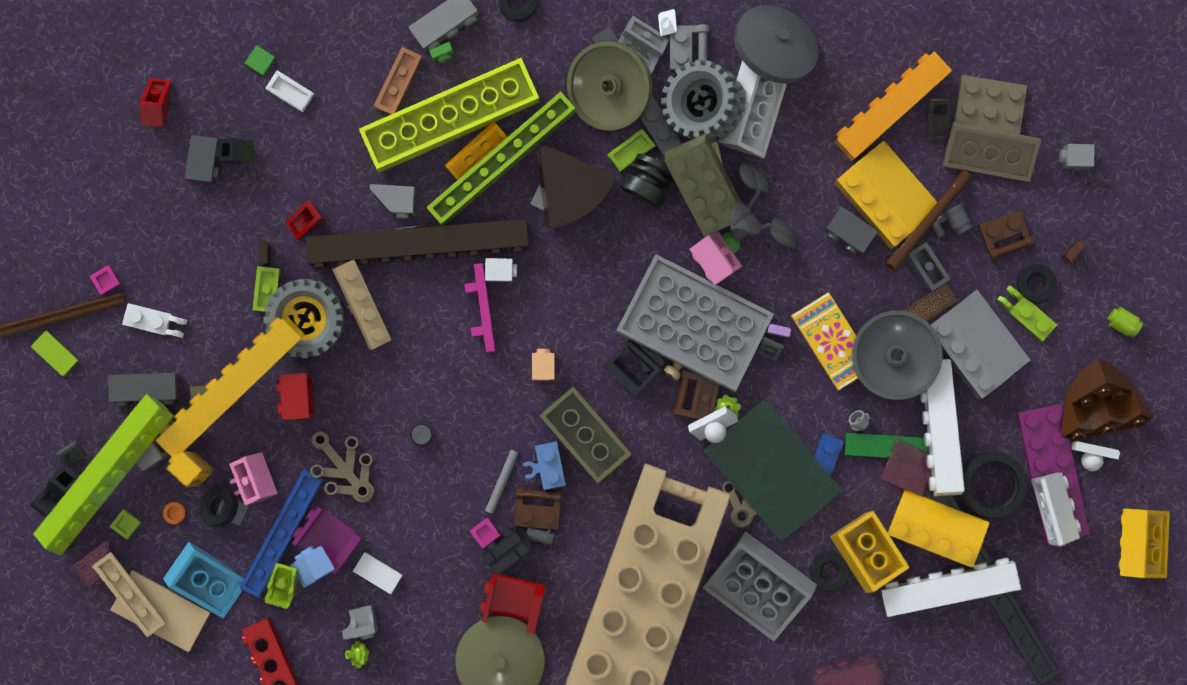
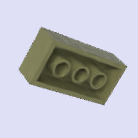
(703, 183)
(585, 434)

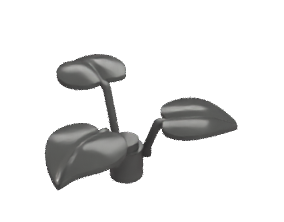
(743, 220)

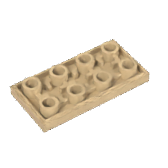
(182, 617)

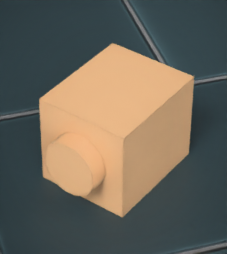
(543, 365)

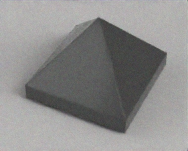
(770, 349)
(71, 454)

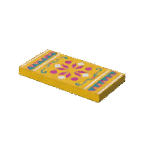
(829, 338)

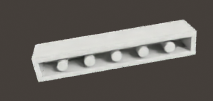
(942, 434)
(950, 588)

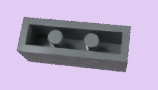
(134, 387)

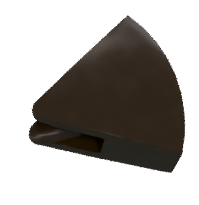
(569, 186)

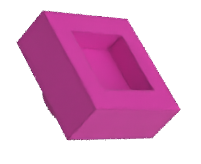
(105, 280)
(485, 533)

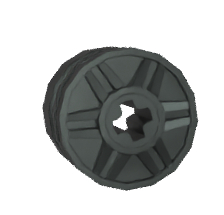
(647, 184)

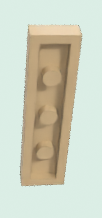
(361, 304)
(129, 594)

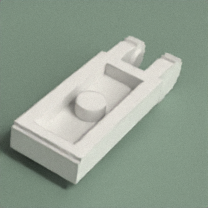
(151, 320)

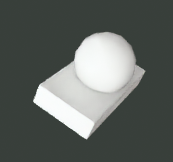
(713, 425)
(1093, 457)

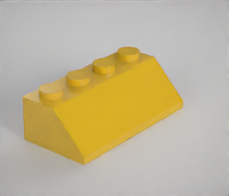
(938, 528)

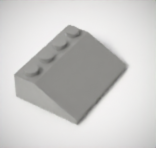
(978, 345)
(760, 586)

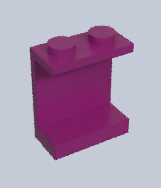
(330, 533)

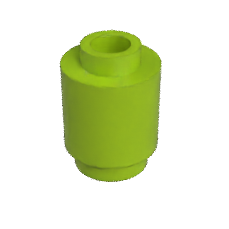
(1124, 322)

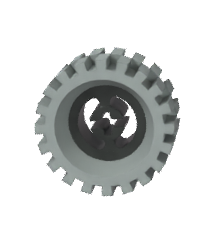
(692, 88)

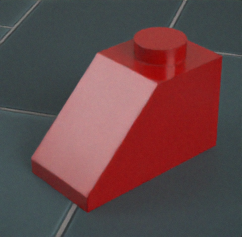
(155, 102)

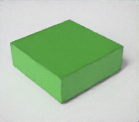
(260, 60)

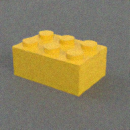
(869, 552)

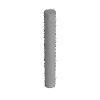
(501, 481)

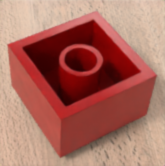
(296, 397)

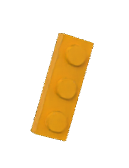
(476, 150)

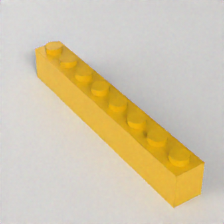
(231, 386)

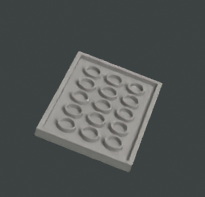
(695, 323)

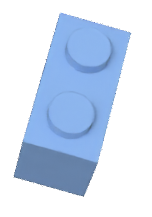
(312, 565)

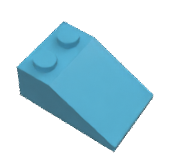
(204, 580)

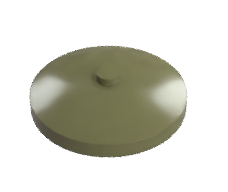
(609, 85)
(500, 654)

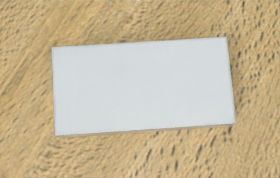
(290, 91)
(377, 573)

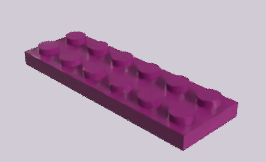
(1051, 453)

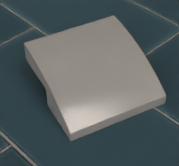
(644, 40)

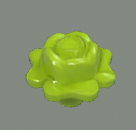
(730, 403)
(357, 654)

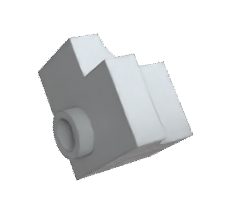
(362, 623)

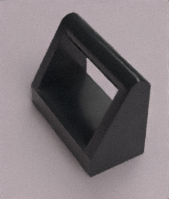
(624, 375)

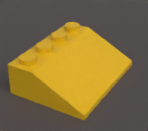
(886, 194)

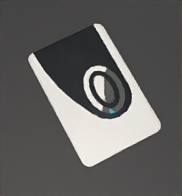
(667, 22)

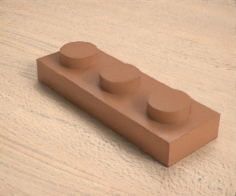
(398, 81)

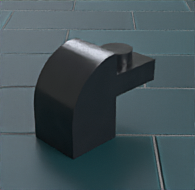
(55, 490)

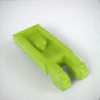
(1028, 315)

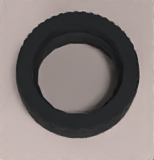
(1019, 487)

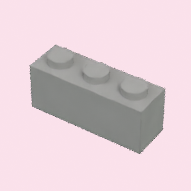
(443, 23)

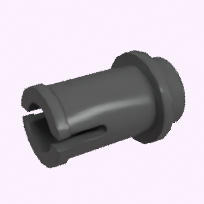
(541, 536)

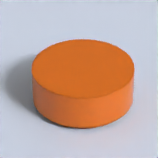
(174, 513)

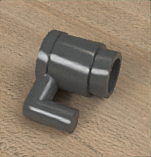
(957, 219)

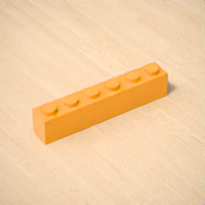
(892, 106)

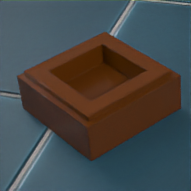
(1073, 251)

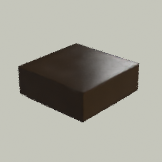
(264, 253)

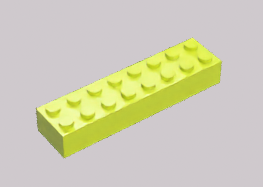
(449, 115)

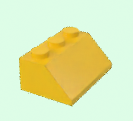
(1144, 543)

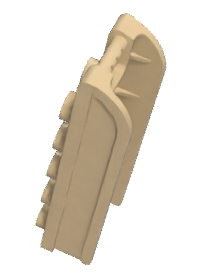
(647, 587)

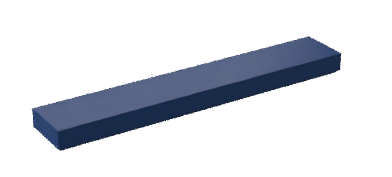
(281, 534)

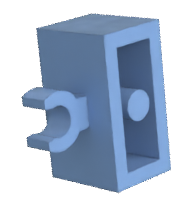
(548, 466)

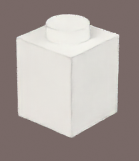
(500, 270)

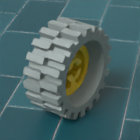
(326, 331)

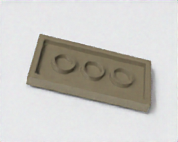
(991, 152)

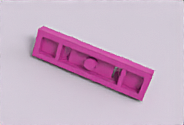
(486, 329)

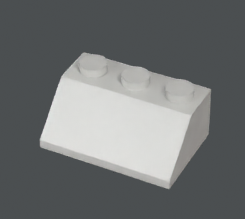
(1056, 509)

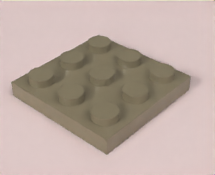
(990, 104)

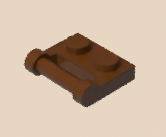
(1003, 228)
(703, 399)
(536, 515)

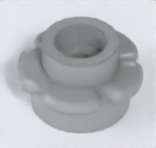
(859, 420)

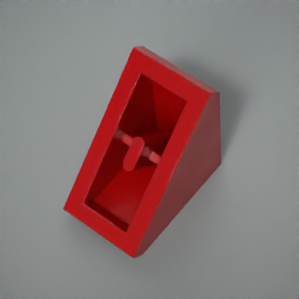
(304, 220)

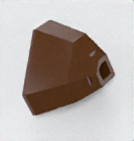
(1102, 403)

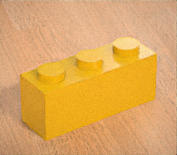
(189, 468)

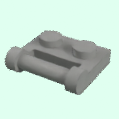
(682, 45)

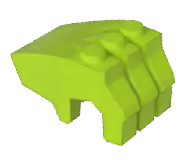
(282, 586)

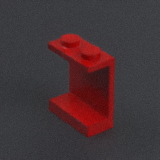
(513, 599)

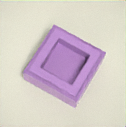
(778, 331)

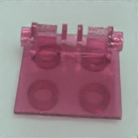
(907, 467)

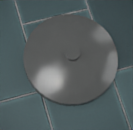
(776, 44)
(897, 355)

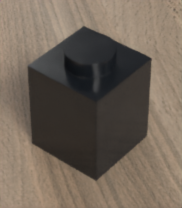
(236, 151)

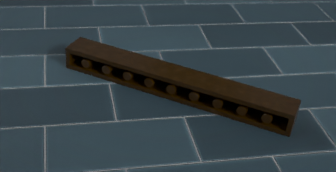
(417, 242)

